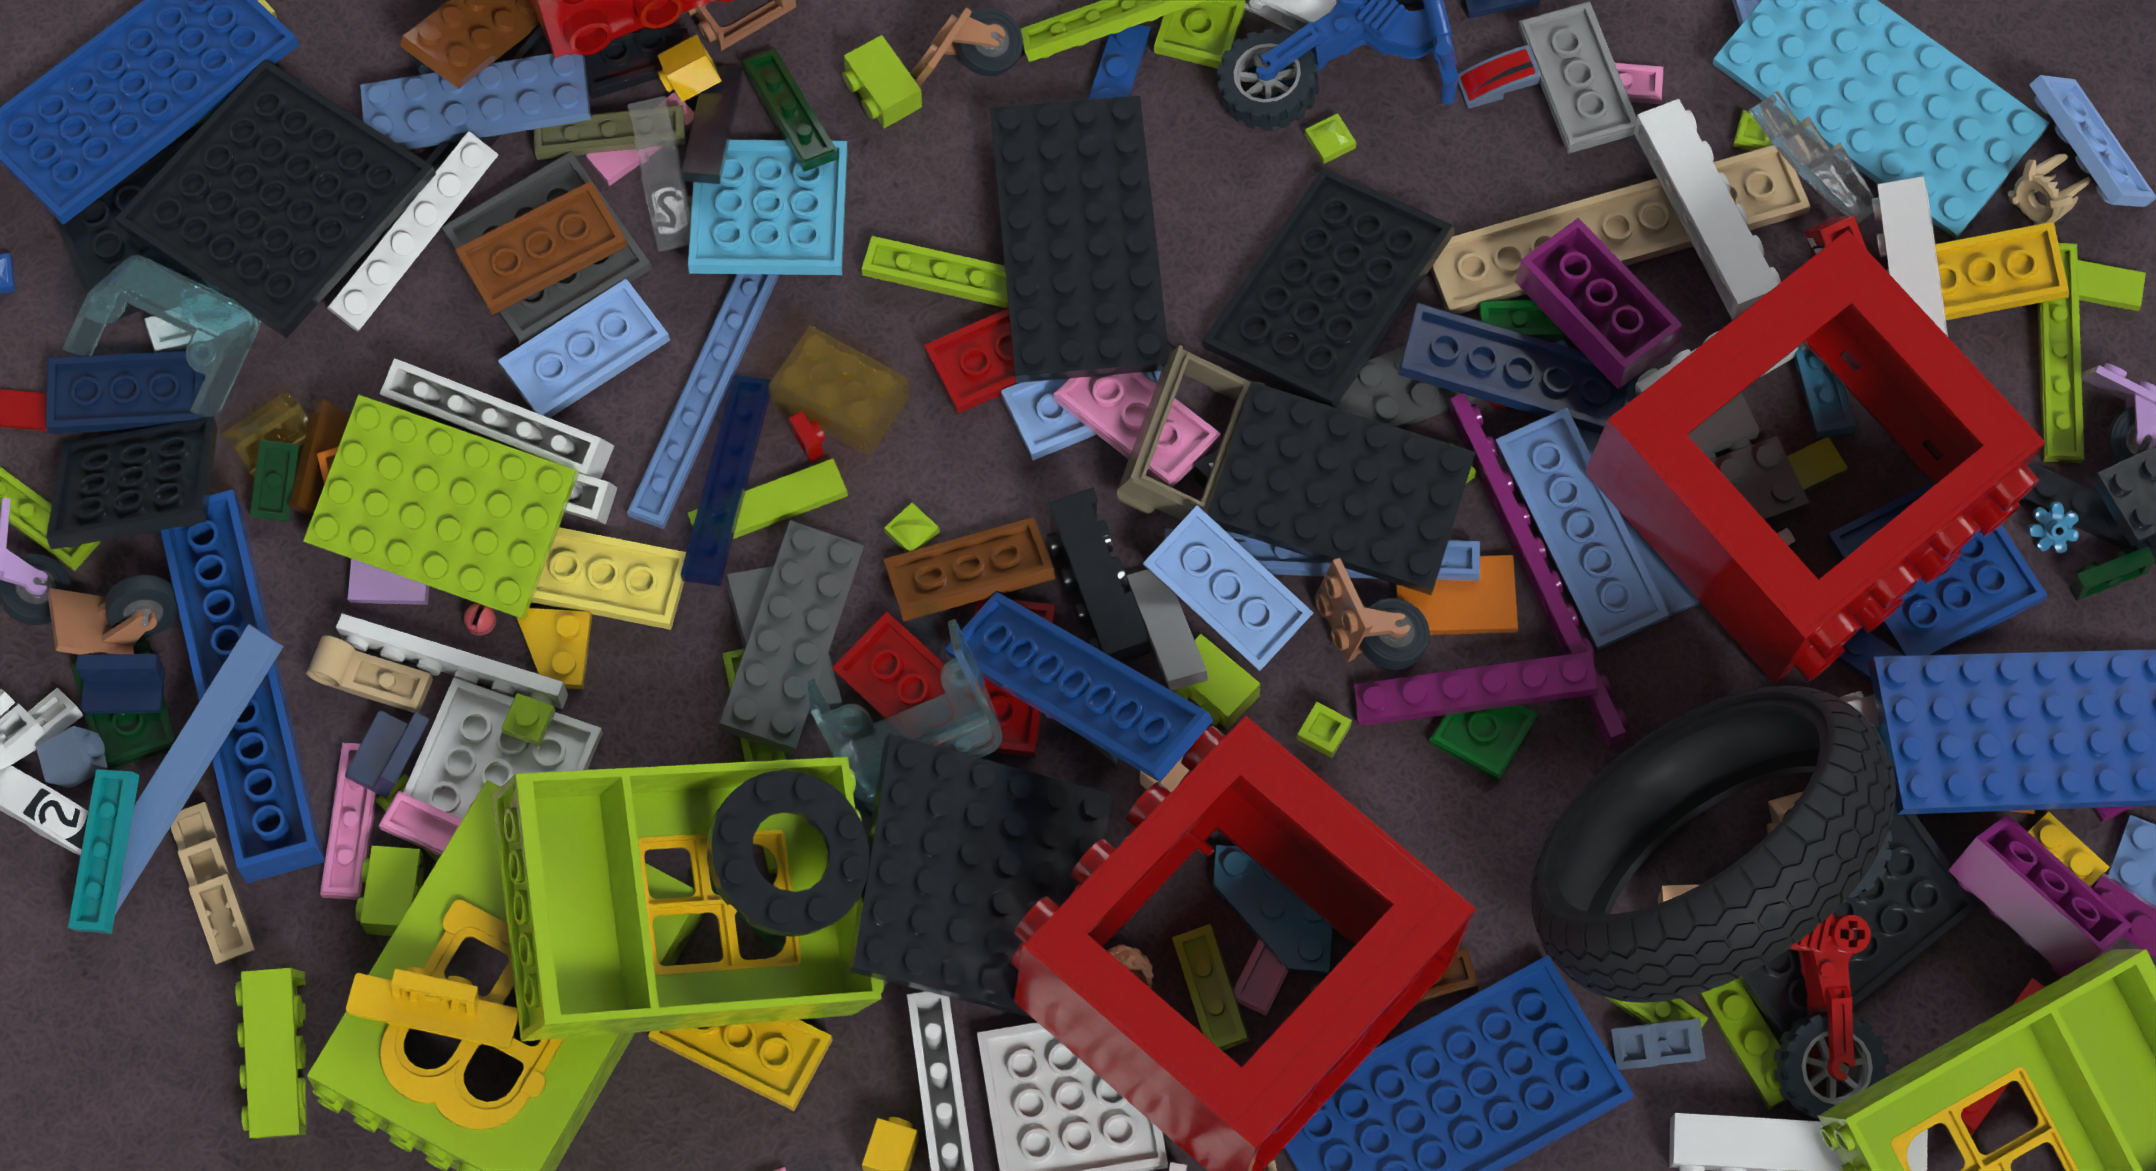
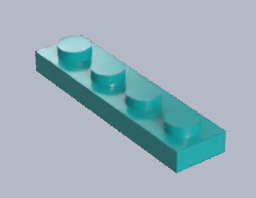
(103, 851)

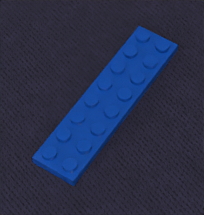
(1083, 687)

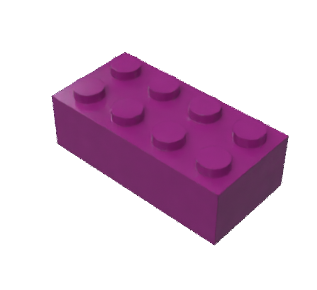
(1598, 303)
(2038, 897)

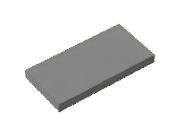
(1579, 77)

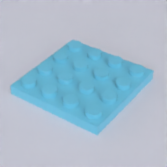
(769, 214)

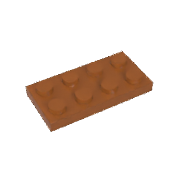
(469, 36)
(541, 247)
(968, 569)

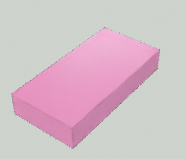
(419, 823)
(1260, 980)

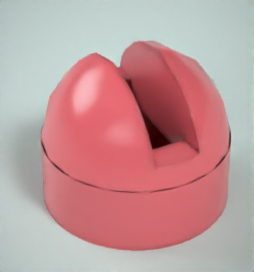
(484, 622)

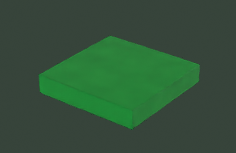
(1484, 737)

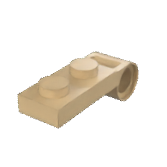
(368, 676)

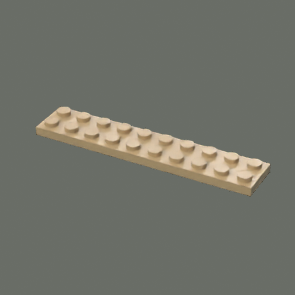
(1630, 221)

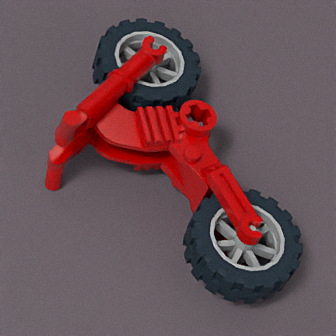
(1831, 1029)

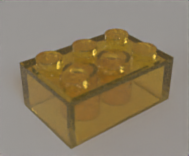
(840, 390)

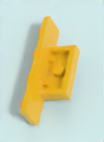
(433, 1006)

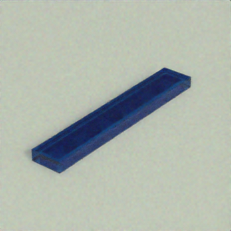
(726, 481)

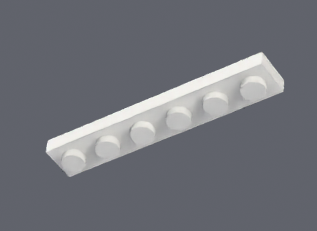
(412, 231)
(438, 658)

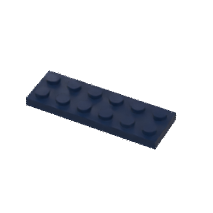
(1509, 368)

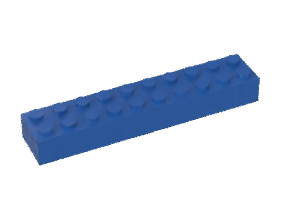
(260, 759)

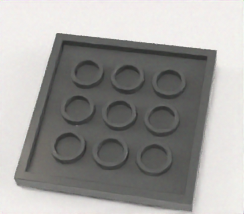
(561, 299)

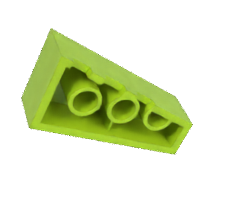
(272, 1052)

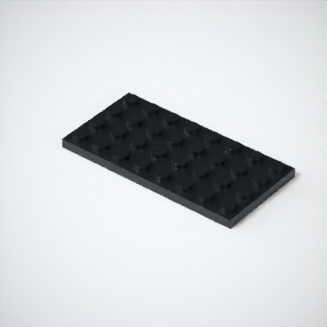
(1079, 239)

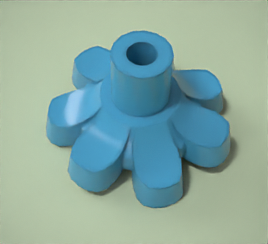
(2047, 526)

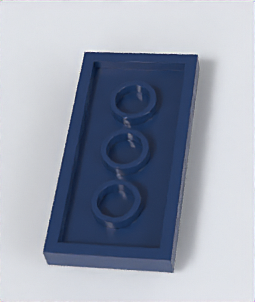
(120, 392)

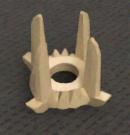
(2035, 180)

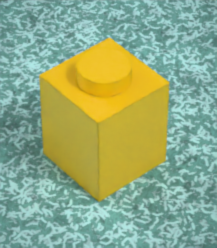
(688, 69)
(891, 1146)

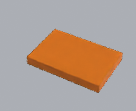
(1470, 605)

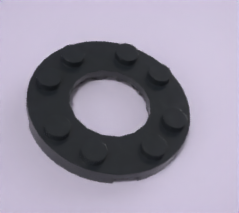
(743, 885)

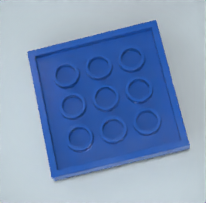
(1971, 596)

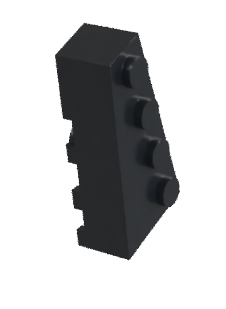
(1096, 577)

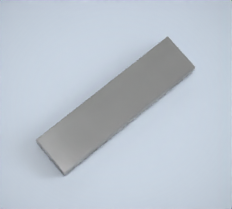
(1167, 631)

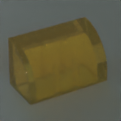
(276, 421)

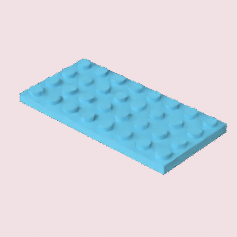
(1887, 97)

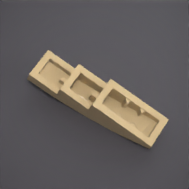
(211, 884)

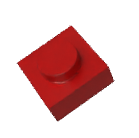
(808, 435)

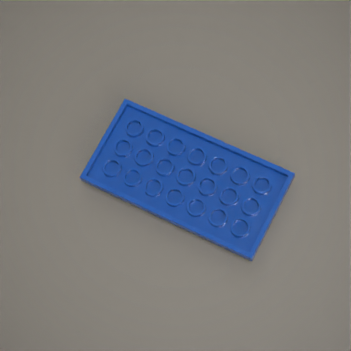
(132, 95)
(2019, 730)
(1470, 1086)

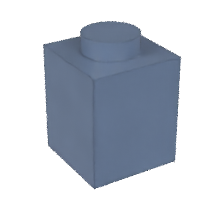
(72, 757)

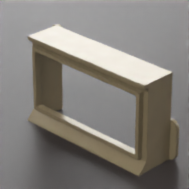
(1147, 493)

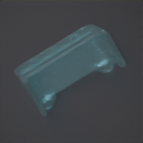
(219, 325)
(955, 721)

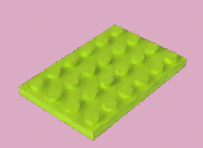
(441, 506)

